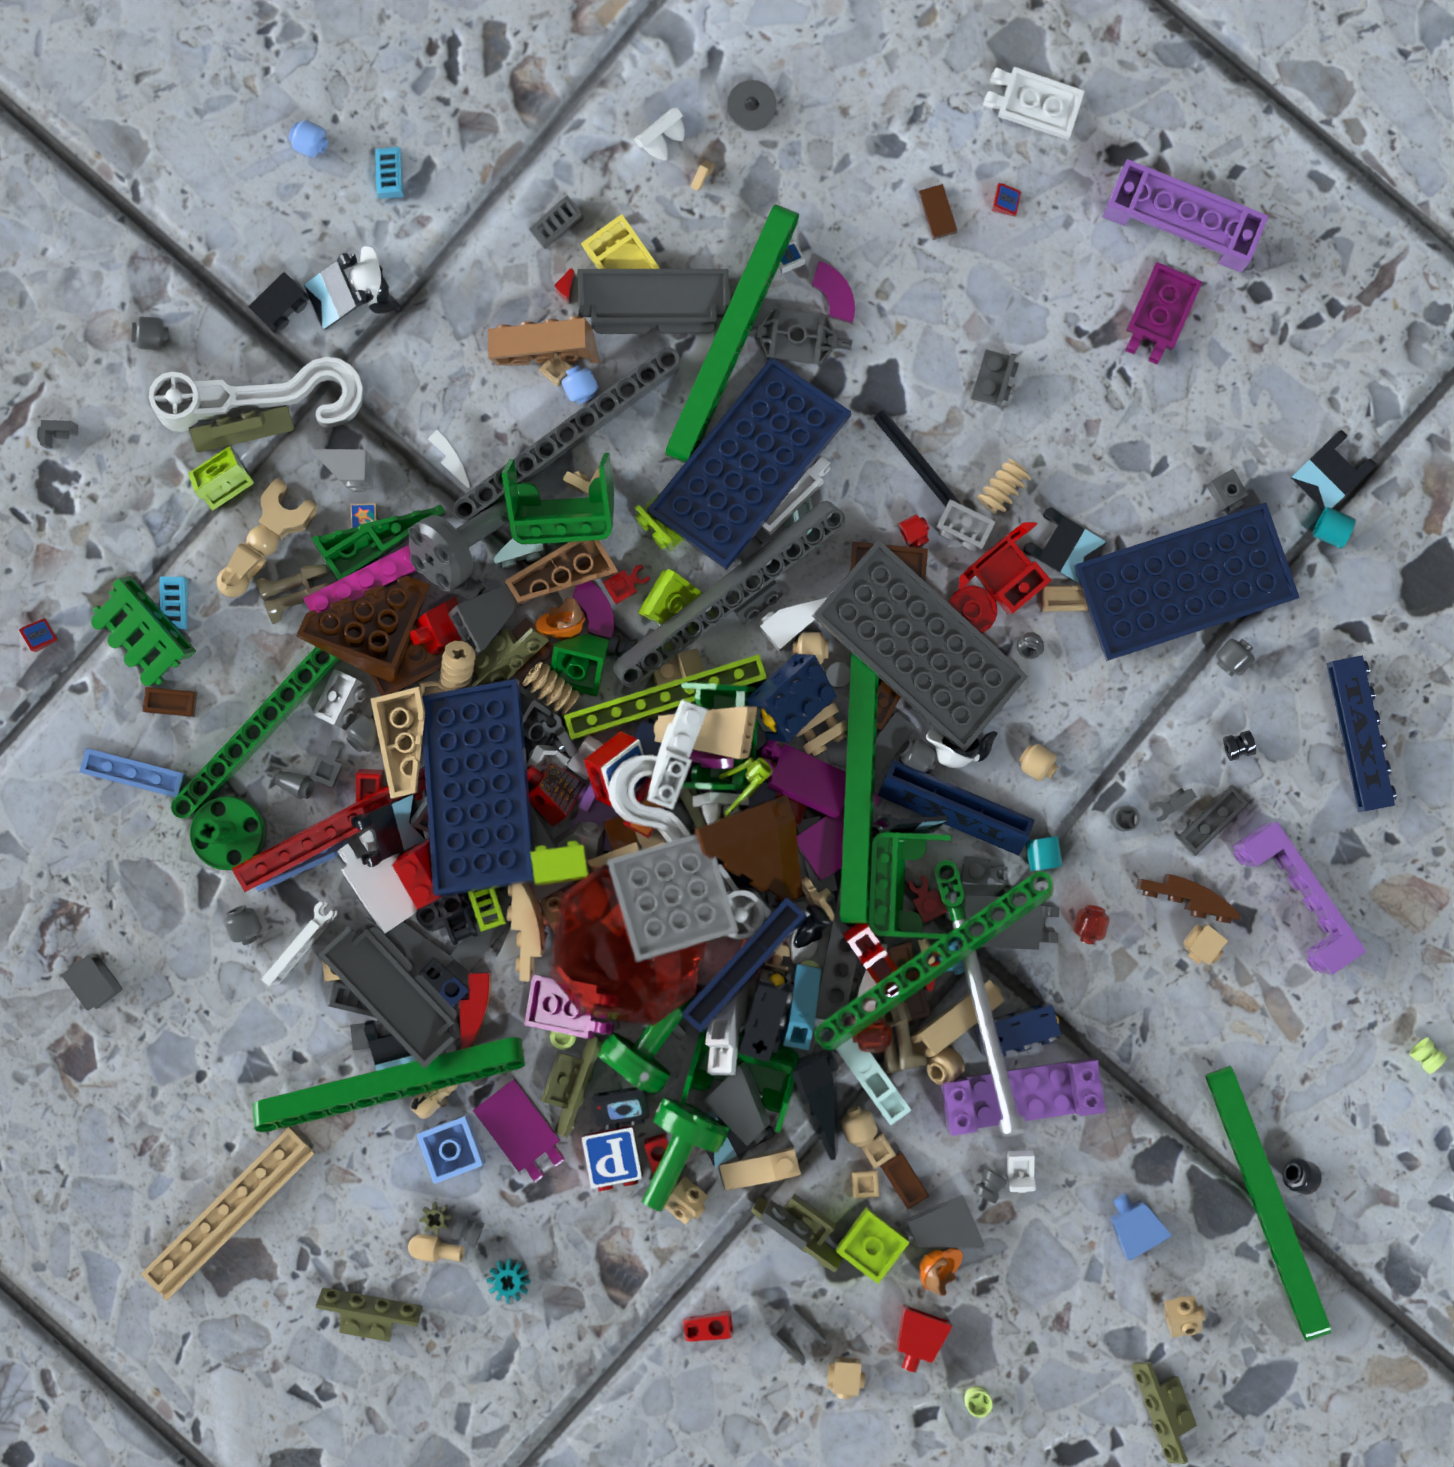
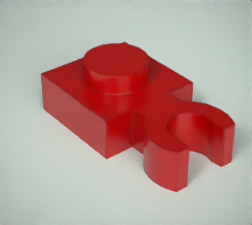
(623, 586)
(928, 903)

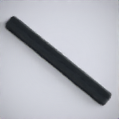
(914, 458)

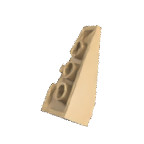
(400, 734)

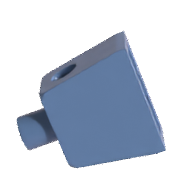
(1136, 1227)

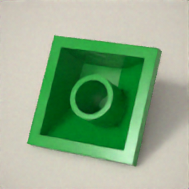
(581, 662)

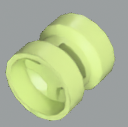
(1428, 1055)
(980, 1405)

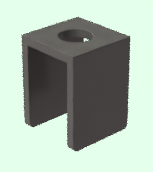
(92, 982)
(789, 1313)

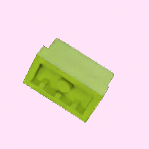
(661, 534)

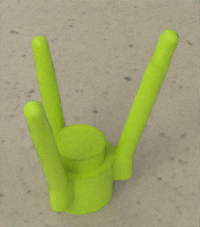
(756, 773)

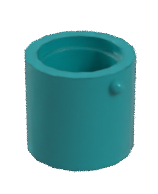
(1334, 527)
(1044, 853)

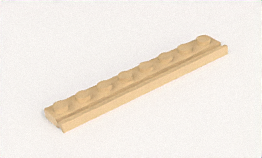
(228, 1213)

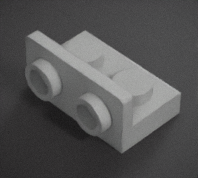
(965, 526)
(341, 699)

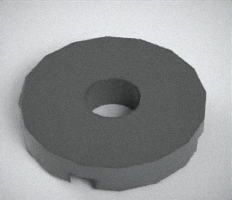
(748, 91)

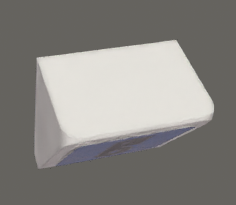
(792, 258)

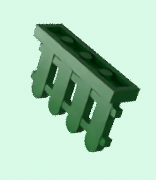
(155, 625)

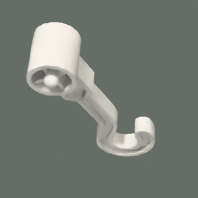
(184, 402)
(745, 905)

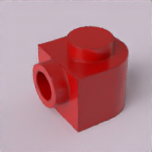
(914, 531)

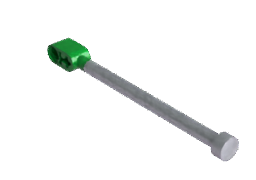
(1012, 1122)

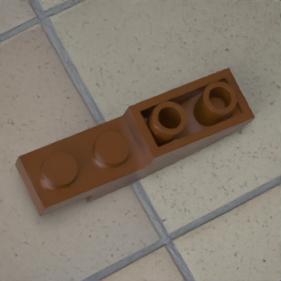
(1198, 898)

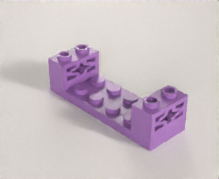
(1186, 213)
(1342, 944)
(1037, 1092)

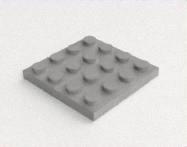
(671, 897)

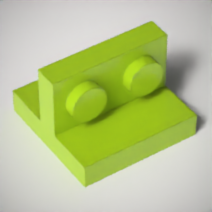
(220, 478)
(668, 597)

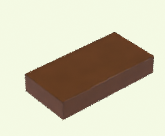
(937, 211)
(169, 702)
(904, 1180)

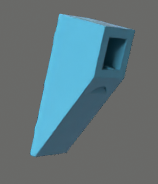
(802, 1012)

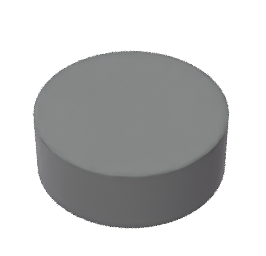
(838, 674)

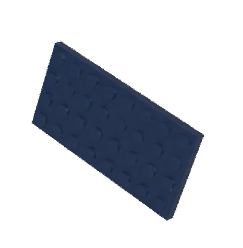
(749, 463)
(1186, 581)
(477, 788)

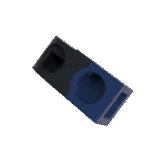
(444, 981)

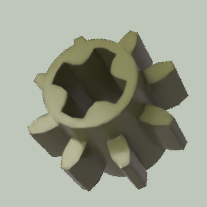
(443, 1217)

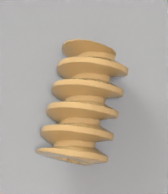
(1003, 486)
(457, 666)
(552, 687)

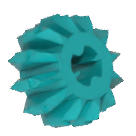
(499, 1281)

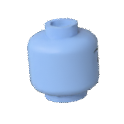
(308, 138)
(580, 384)

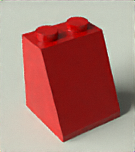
(415, 873)

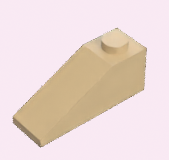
(760, 1169)

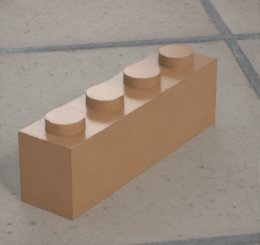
(540, 341)
(561, 569)

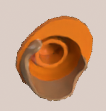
(562, 621)
(938, 1269)

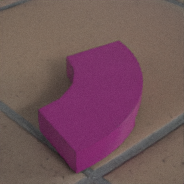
(837, 292)
(597, 609)
(711, 760)

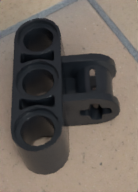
(457, 923)

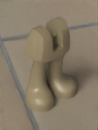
(270, 588)
(899, 1018)

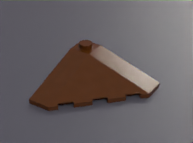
(370, 629)
(759, 845)

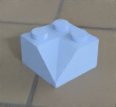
(451, 1148)

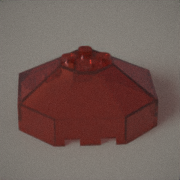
(598, 965)

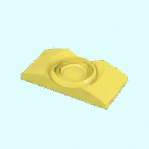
(618, 248)

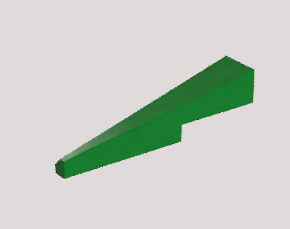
(360, 546)

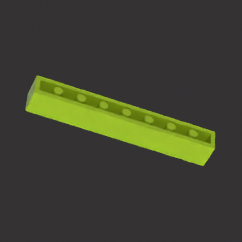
(659, 698)

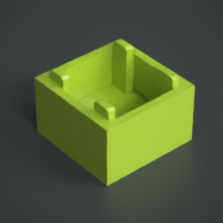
(559, 864)
(872, 1245)

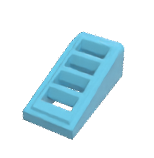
(389, 191)
(183, 602)

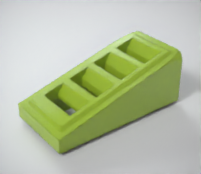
(494, 922)

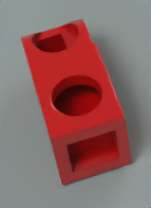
(655, 1149)
(708, 1327)

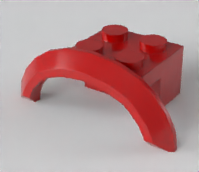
(1008, 572)

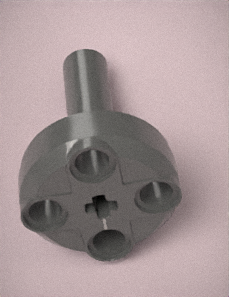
(443, 551)

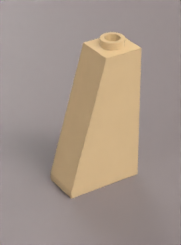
(722, 731)
(952, 1023)

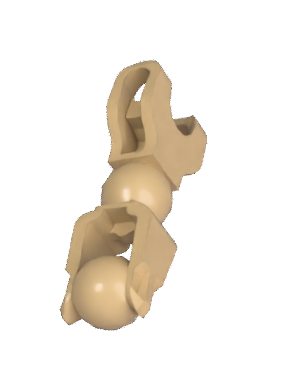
(264, 539)

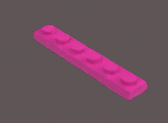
(353, 586)

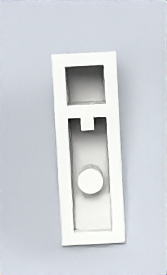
(789, 622)

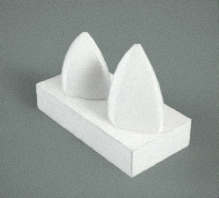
(652, 137)
(714, 802)

